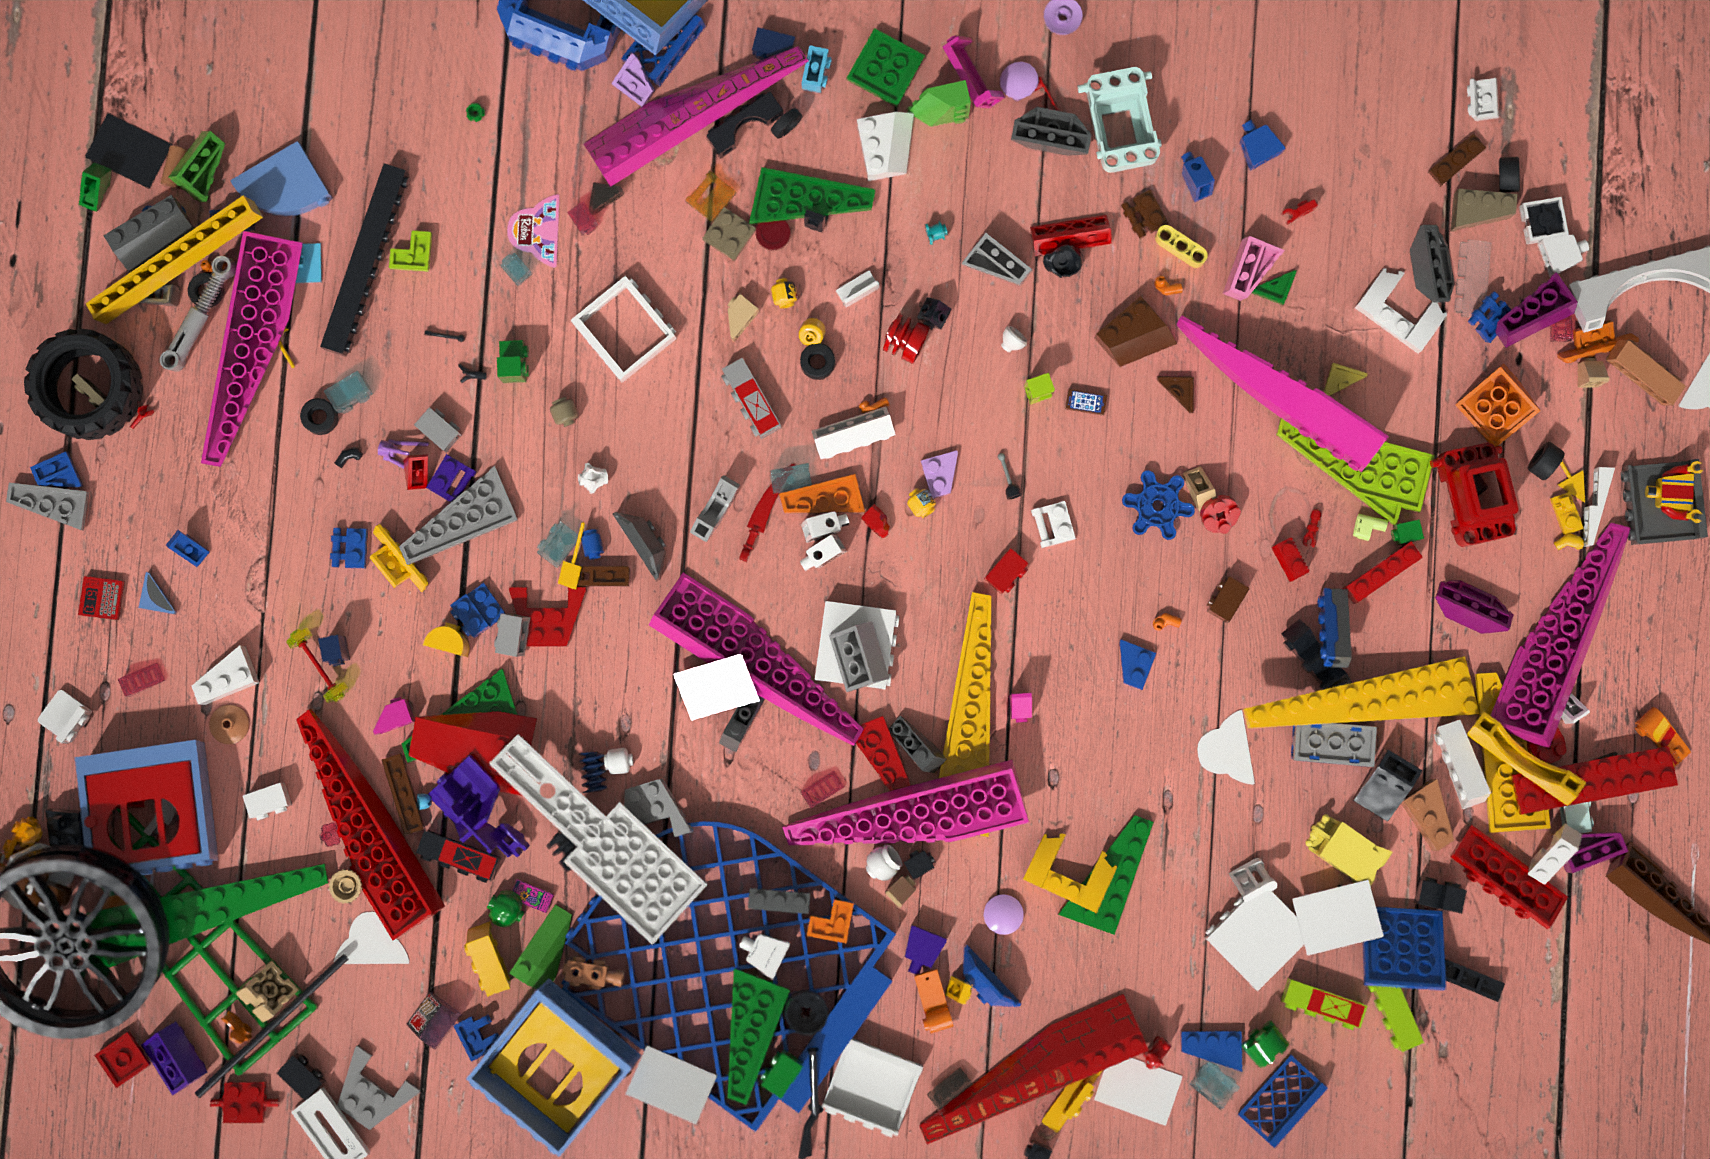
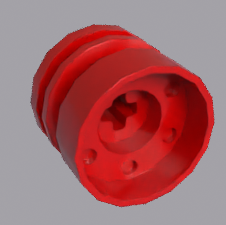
(906, 338)

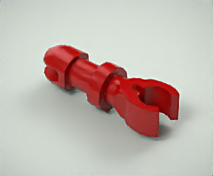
(1312, 528)

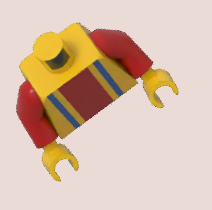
(1675, 492)

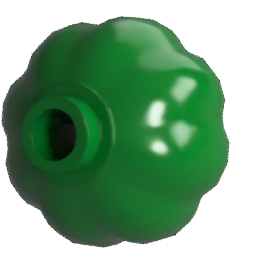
(505, 908)

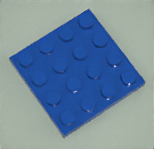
(1409, 952)

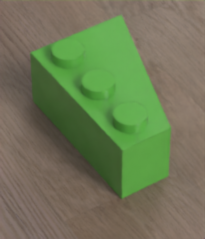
(198, 166)

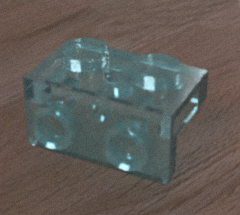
(558, 544)
(1214, 1085)

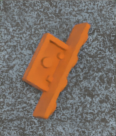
(1593, 342)

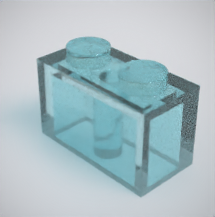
(348, 392)

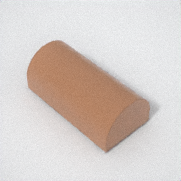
(173, 158)

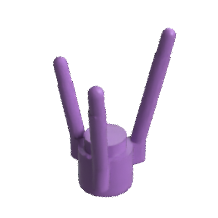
(389, 449)

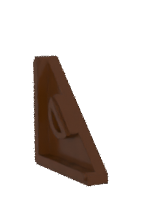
(1181, 389)

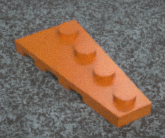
(834, 495)

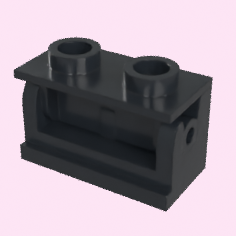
(301, 1076)

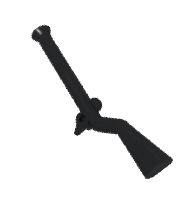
(806, 1140)

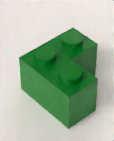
(512, 361)
(782, 1074)

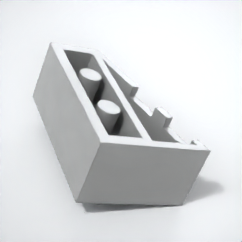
(997, 261)

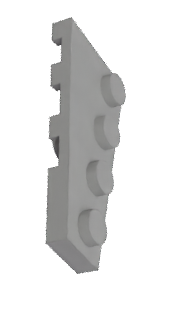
(54, 503)

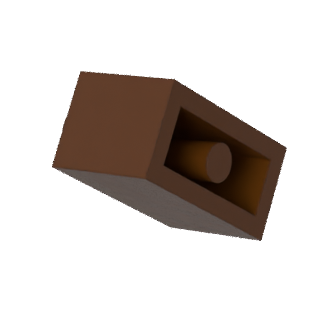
(1227, 599)

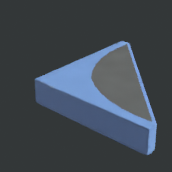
(153, 597)

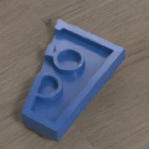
(1214, 1046)

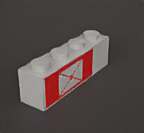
(751, 398)

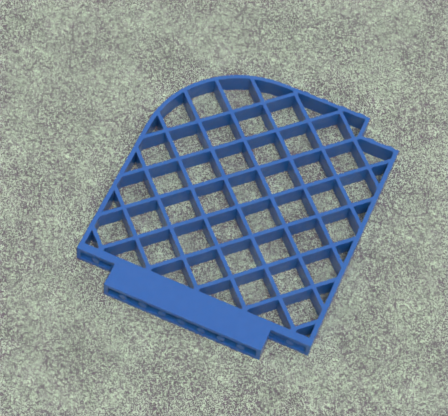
(831, 1040)

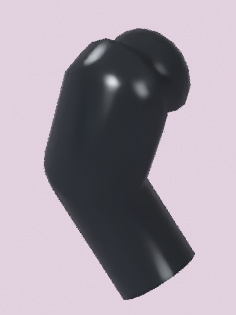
(346, 454)

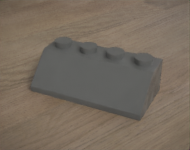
(149, 233)

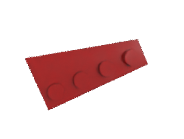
(882, 753)

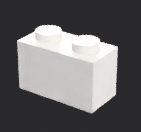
(267, 800)

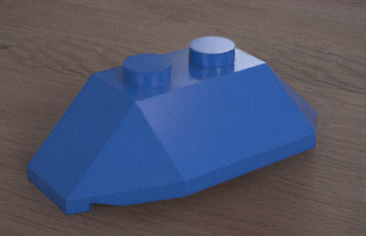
(985, 981)

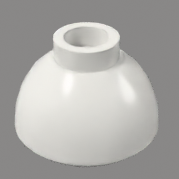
(1013, 339)

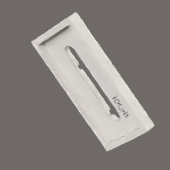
(307, 1118)

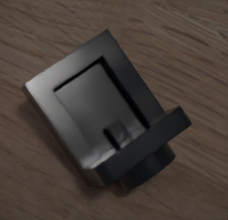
(815, 221)

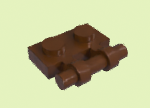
(1150, 212)

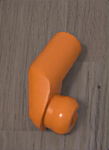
(1166, 619)

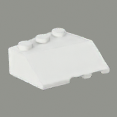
(885, 144)

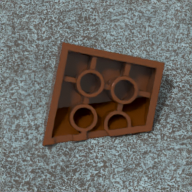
(1135, 334)

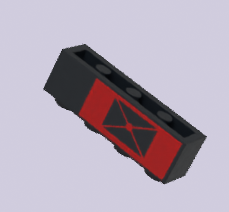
(458, 855)

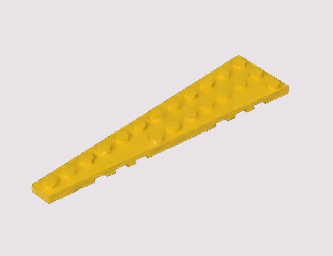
(1413, 693)
(969, 719)

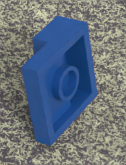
(477, 611)

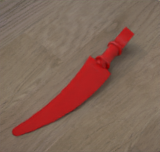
(759, 520)

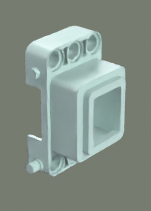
(1120, 98)

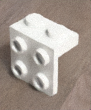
(64, 716)

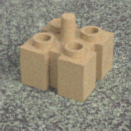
(267, 991)

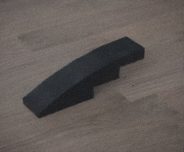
(1473, 981)

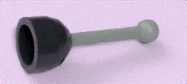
(1013, 490)

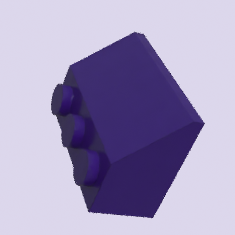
(174, 1058)

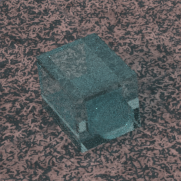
(515, 269)

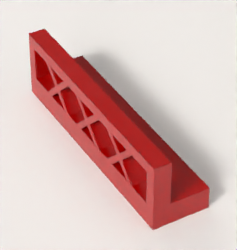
(1088, 236)

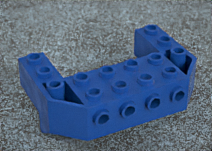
(556, 38)

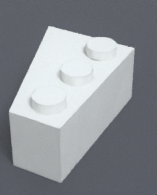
(227, 677)

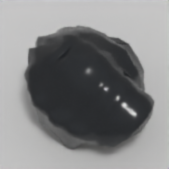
(1064, 261)

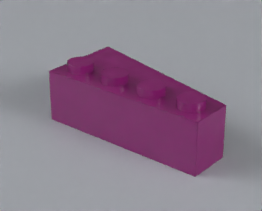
(1539, 310)

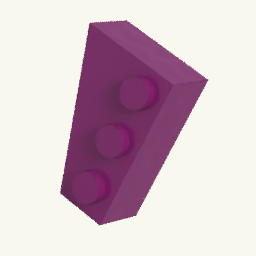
(1595, 849)

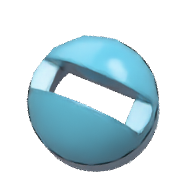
(423, 801)

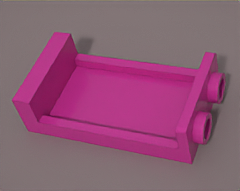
(966, 71)

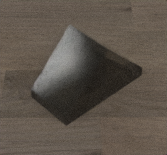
(602, 196)

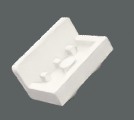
(1483, 99)

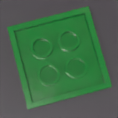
(885, 67)

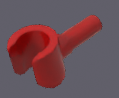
(141, 414)

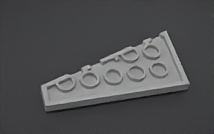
(470, 515)

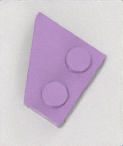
(634, 81)

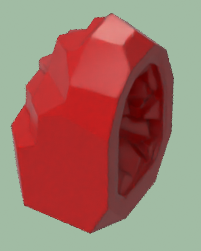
(877, 521)

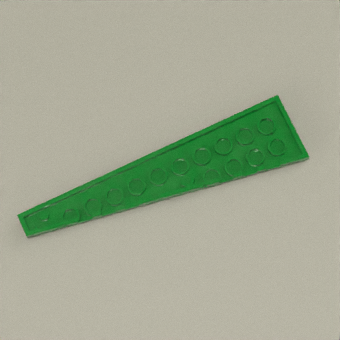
(212, 906)

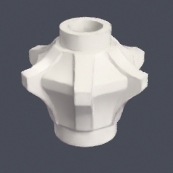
(592, 477)

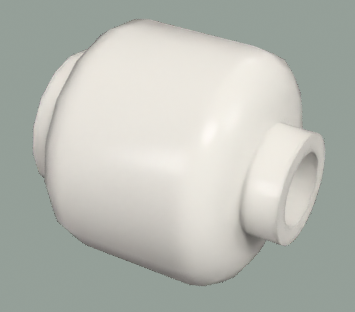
(618, 761)

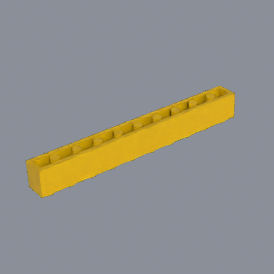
(174, 260)

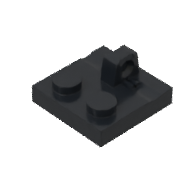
(64, 827)

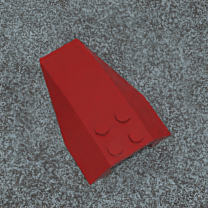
(450, 739)

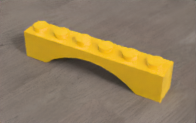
(1556, 781)

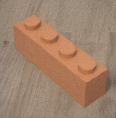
(1646, 372)

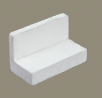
(857, 289)

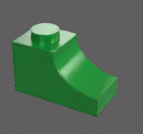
(94, 185)

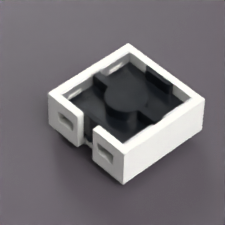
(1543, 219)

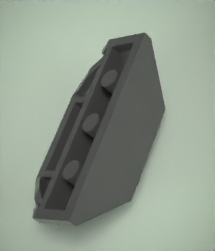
(1052, 132)
(1432, 264)
(644, 541)

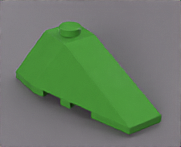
(545, 950)

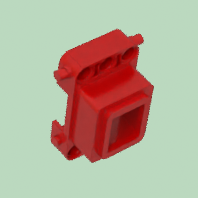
(1464, 497)

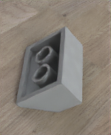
(859, 656)

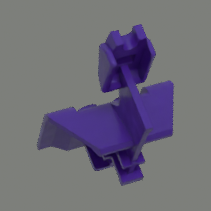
(468, 800)

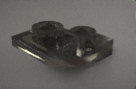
(949, 1089)

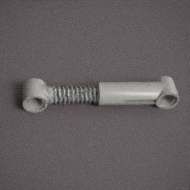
(197, 316)

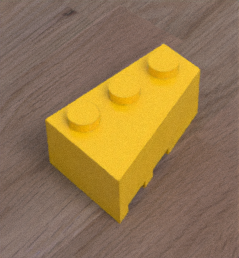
(486, 959)

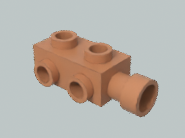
(586, 970)

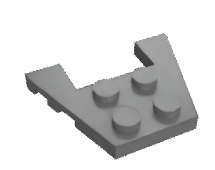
(655, 802)
(365, 1099)

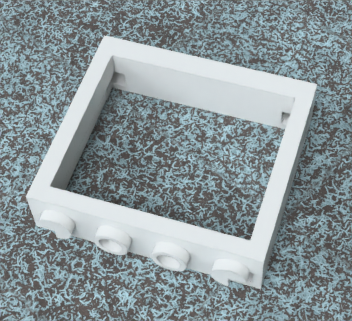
(644, 301)

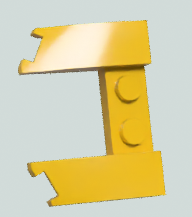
(1087, 896)

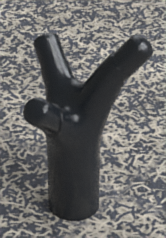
(471, 374)

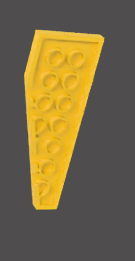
(1501, 803)

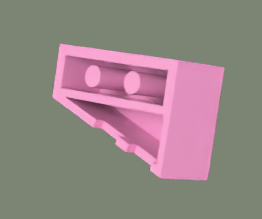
(1250, 266)

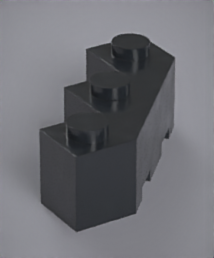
(1305, 646)

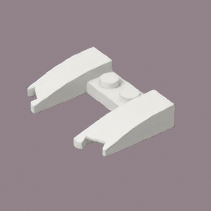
(1374, 308)

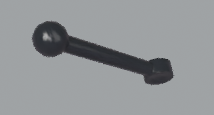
(460, 338)

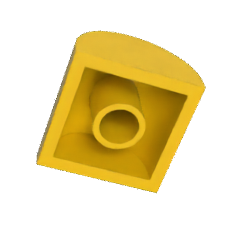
(448, 639)

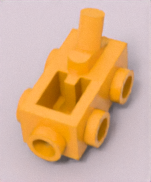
(25, 834)

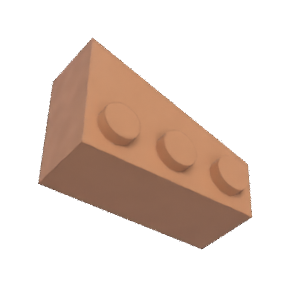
(1429, 814)

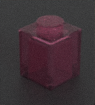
(583, 219)

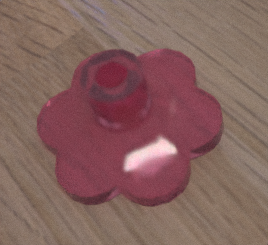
(329, 834)

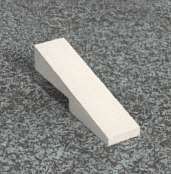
(1592, 514)

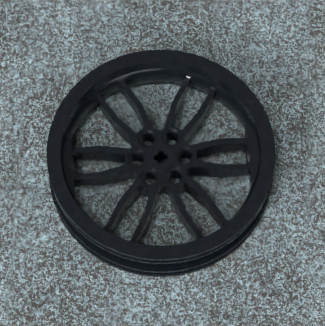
(114, 875)

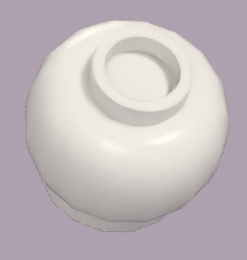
(883, 863)

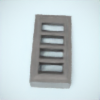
(170, 296)

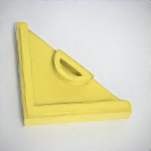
(1341, 377)

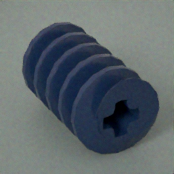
(593, 772)

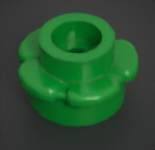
(470, 112)

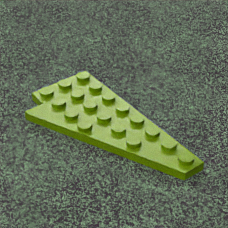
(1389, 482)

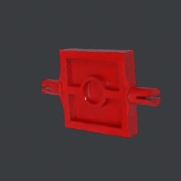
(244, 1102)

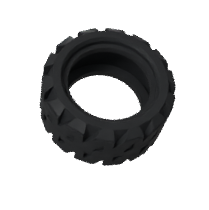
(51, 359)

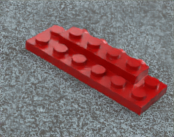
(1507, 878)

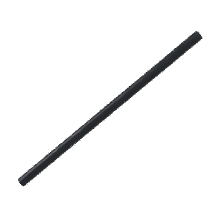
(271, 1026)

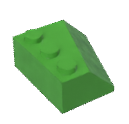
(943, 104)

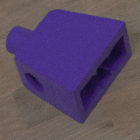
(923, 948)

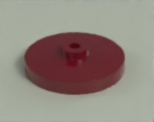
(773, 234)

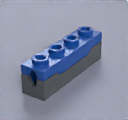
(1335, 627)

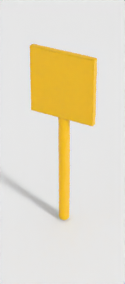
(570, 572)

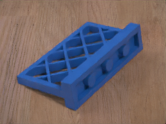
(673, 54)
(1295, 1114)

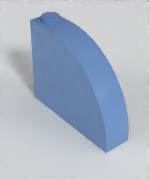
(284, 183)

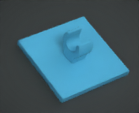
(310, 264)

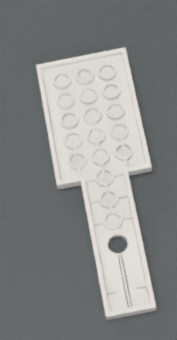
(612, 851)

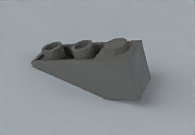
(740, 724)
(917, 746)

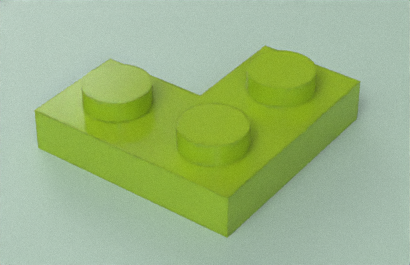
(417, 257)

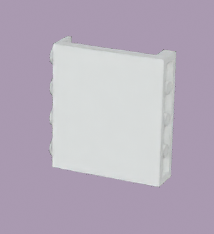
(843, 616)
(1257, 937)
(872, 1087)

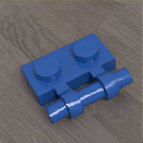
(1488, 324)
(355, 551)

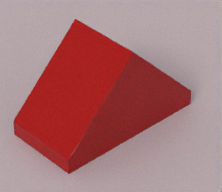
(416, 471)

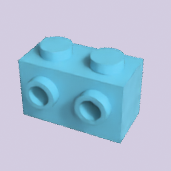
(815, 69)

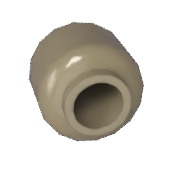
(564, 411)

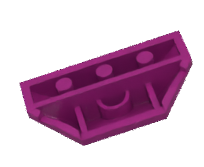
(1473, 607)

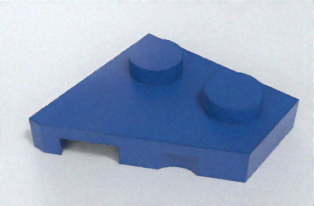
(57, 472)
(1135, 664)

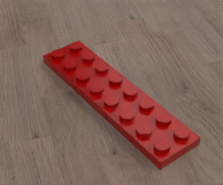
(1604, 779)

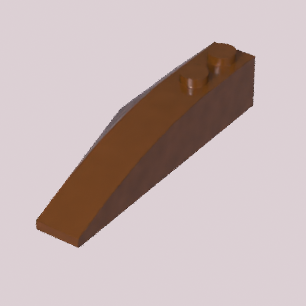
(1646, 885)

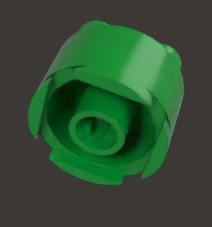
(1265, 1044)

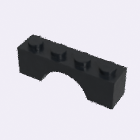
(763, 110)

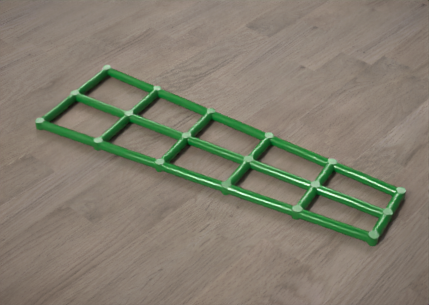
(200, 948)

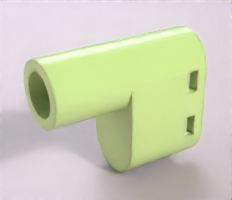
(1365, 524)

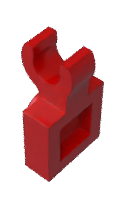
(1303, 209)

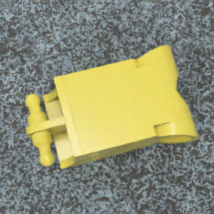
(1346, 849)

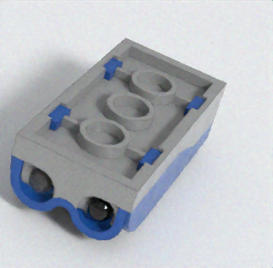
(1334, 744)

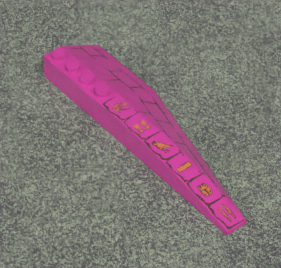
(680, 115)

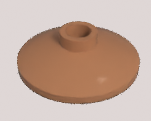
(238, 728)

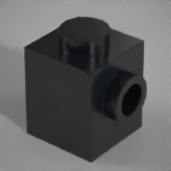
(919, 863)
(1037, 1151)

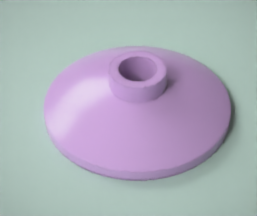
(1069, 9)

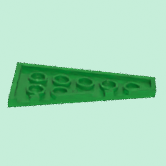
(789, 195)
(489, 696)
(1126, 855)
(753, 1022)

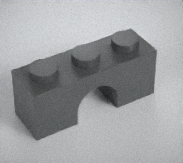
(779, 900)

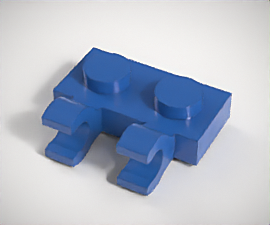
(472, 1038)

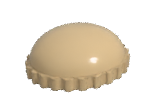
(345, 886)

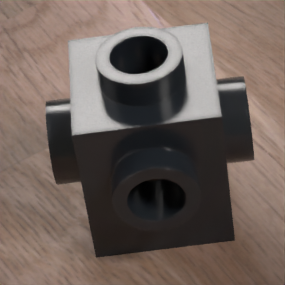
(934, 313)

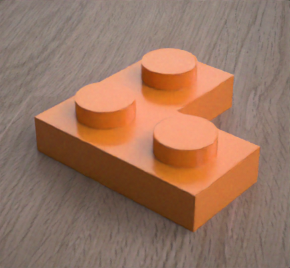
(834, 928)

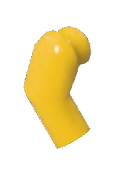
(1570, 540)

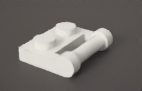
(1059, 522)
(1247, 883)

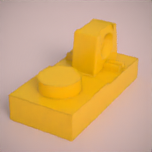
(1566, 513)
(958, 990)

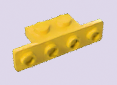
(392, 563)
(1069, 1102)

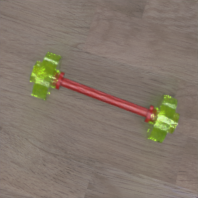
(299, 638)

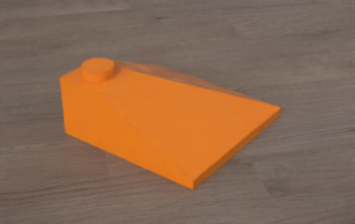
(1498, 405)

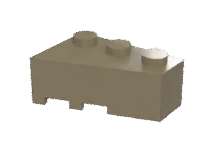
(1481, 207)

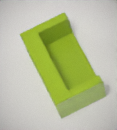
(1039, 388)

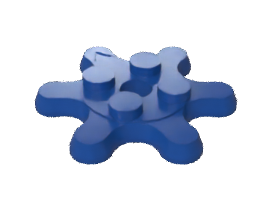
(1167, 495)

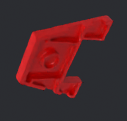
(548, 625)

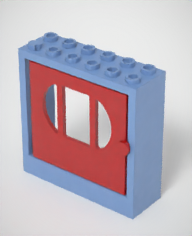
(104, 792)

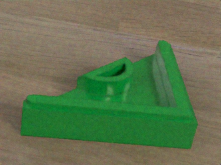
(1276, 289)

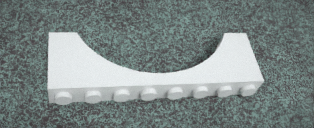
(1599, 292)

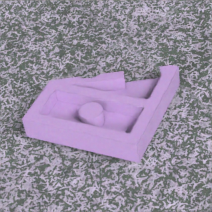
(940, 473)

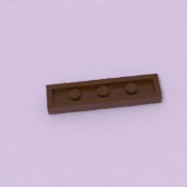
(403, 794)

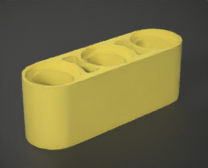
(1177, 237)

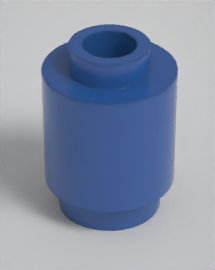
(592, 544)

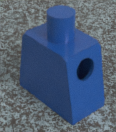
(1259, 145)
(1197, 176)

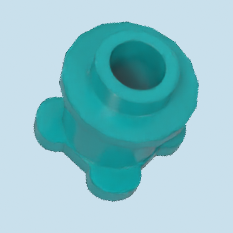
(936, 232)

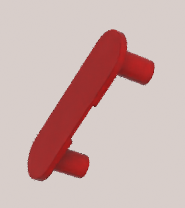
(1043, 84)

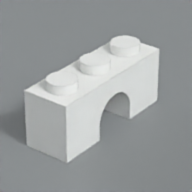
(1549, 861)

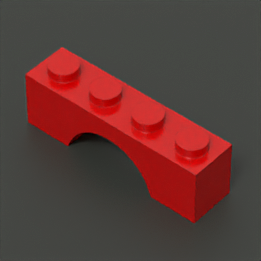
(1383, 572)

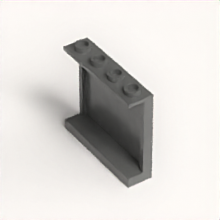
(1647, 521)

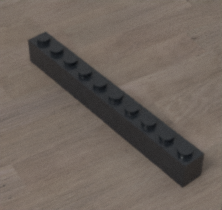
(365, 260)

